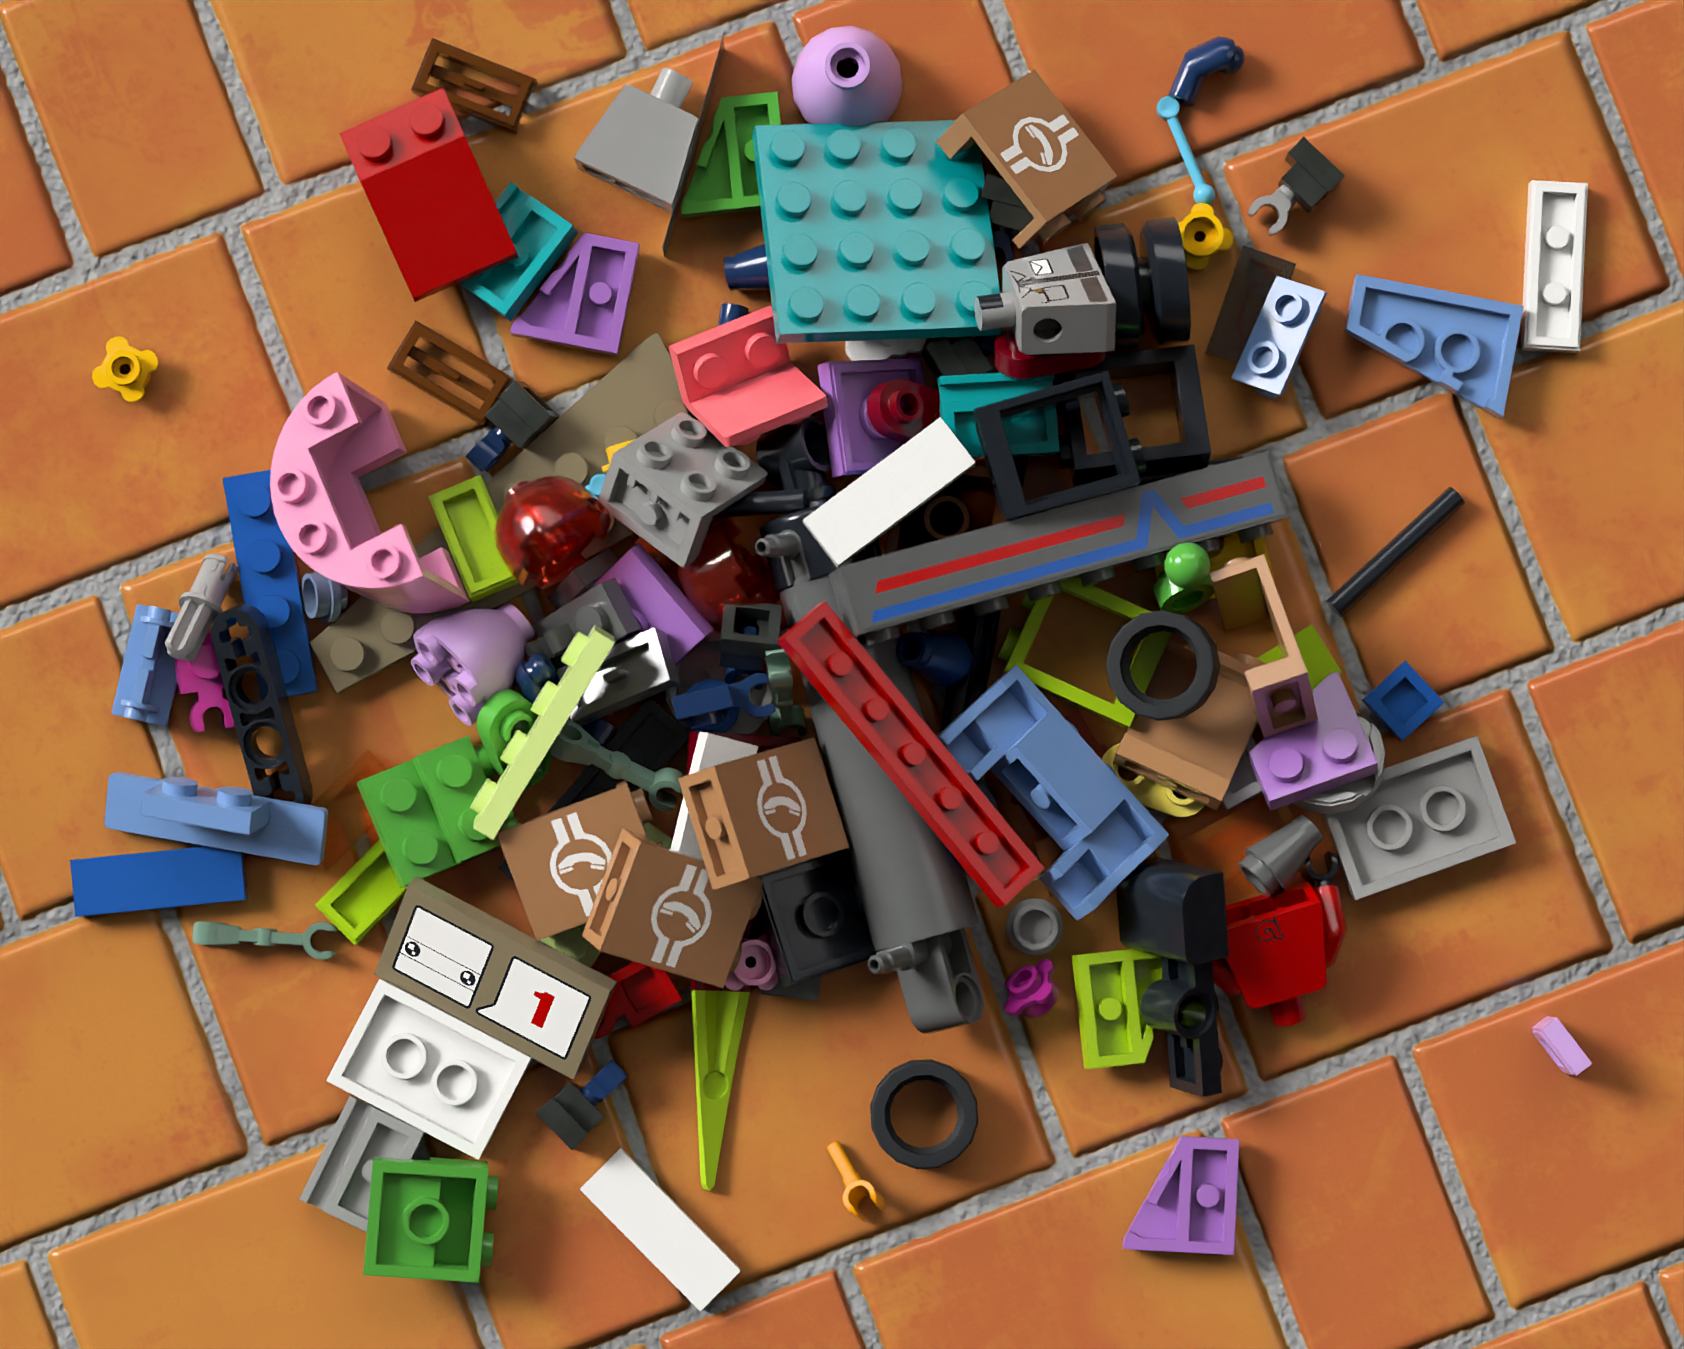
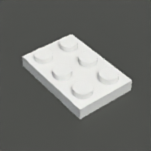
(429, 1069)

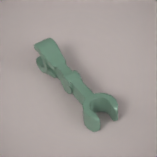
(781, 684)
(579, 747)
(222, 933)

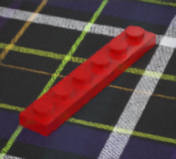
(910, 754)

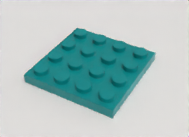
(873, 232)

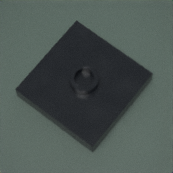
(815, 918)

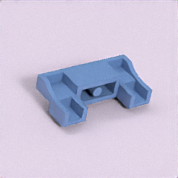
(1060, 785)

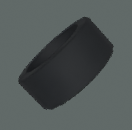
(1120, 675)
(928, 1156)

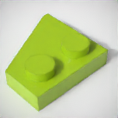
(1109, 1005)

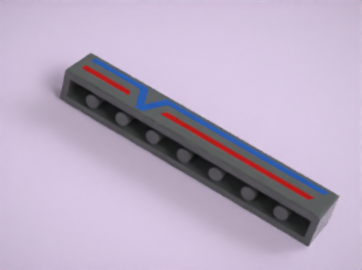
(1057, 546)

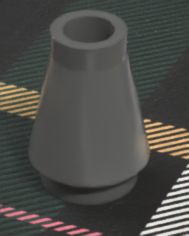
(1278, 857)

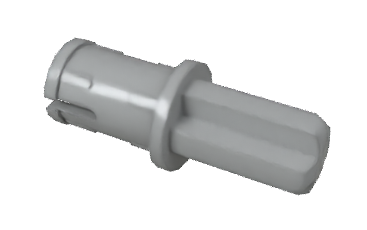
(200, 607)

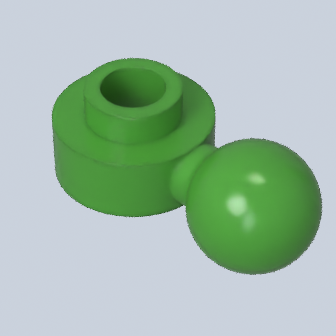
(1184, 580)

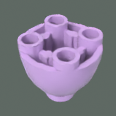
(854, 101)
(472, 655)

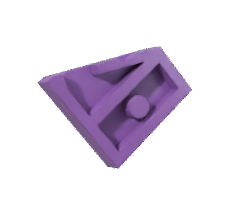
(585, 298)
(1317, 753)
(1191, 1200)

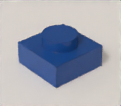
(1402, 701)

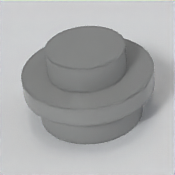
(1034, 926)

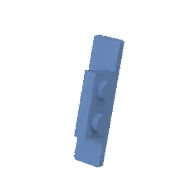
(216, 817)

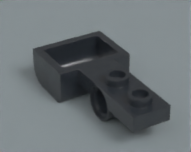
(1181, 917)

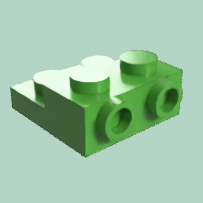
(426, 810)
(429, 1219)

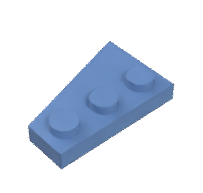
(1441, 335)

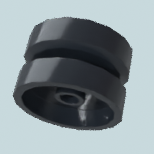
(1147, 283)

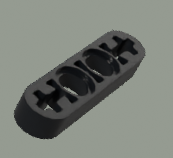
(252, 715)

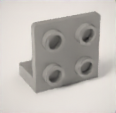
(675, 483)

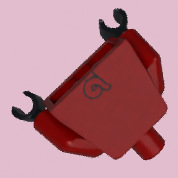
(1283, 944)

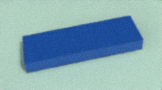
(157, 880)

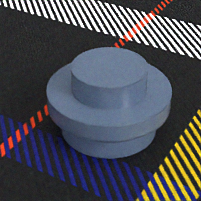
(322, 597)

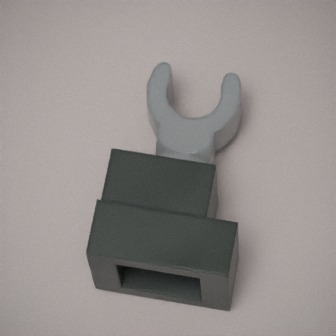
(1306, 183)

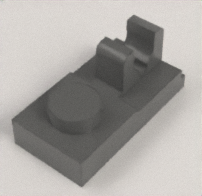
(599, 606)

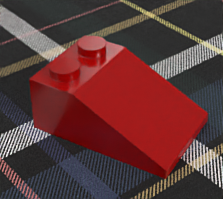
(428, 194)

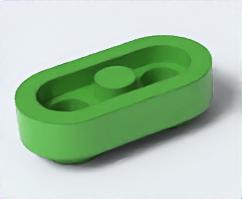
(498, 722)

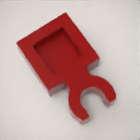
(639, 995)

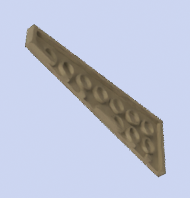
(617, 409)

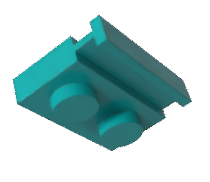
(539, 240)
(1026, 435)

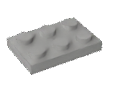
(1421, 820)

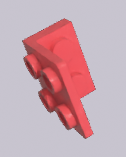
(743, 380)

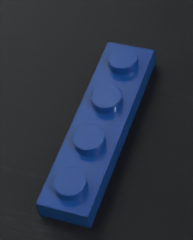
(270, 579)

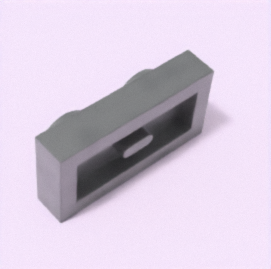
(627, 675)

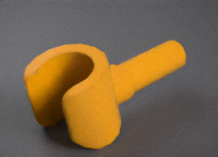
(855, 1187)

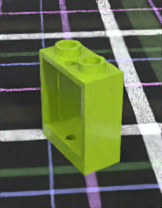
(1141, 667)

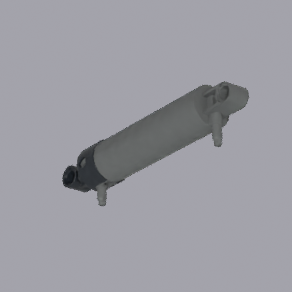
(904, 872)

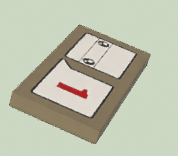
(495, 977)

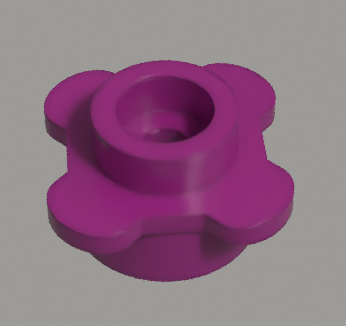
(1032, 990)

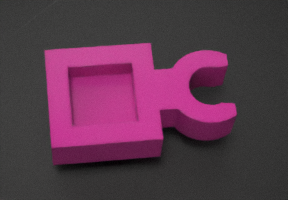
(203, 678)

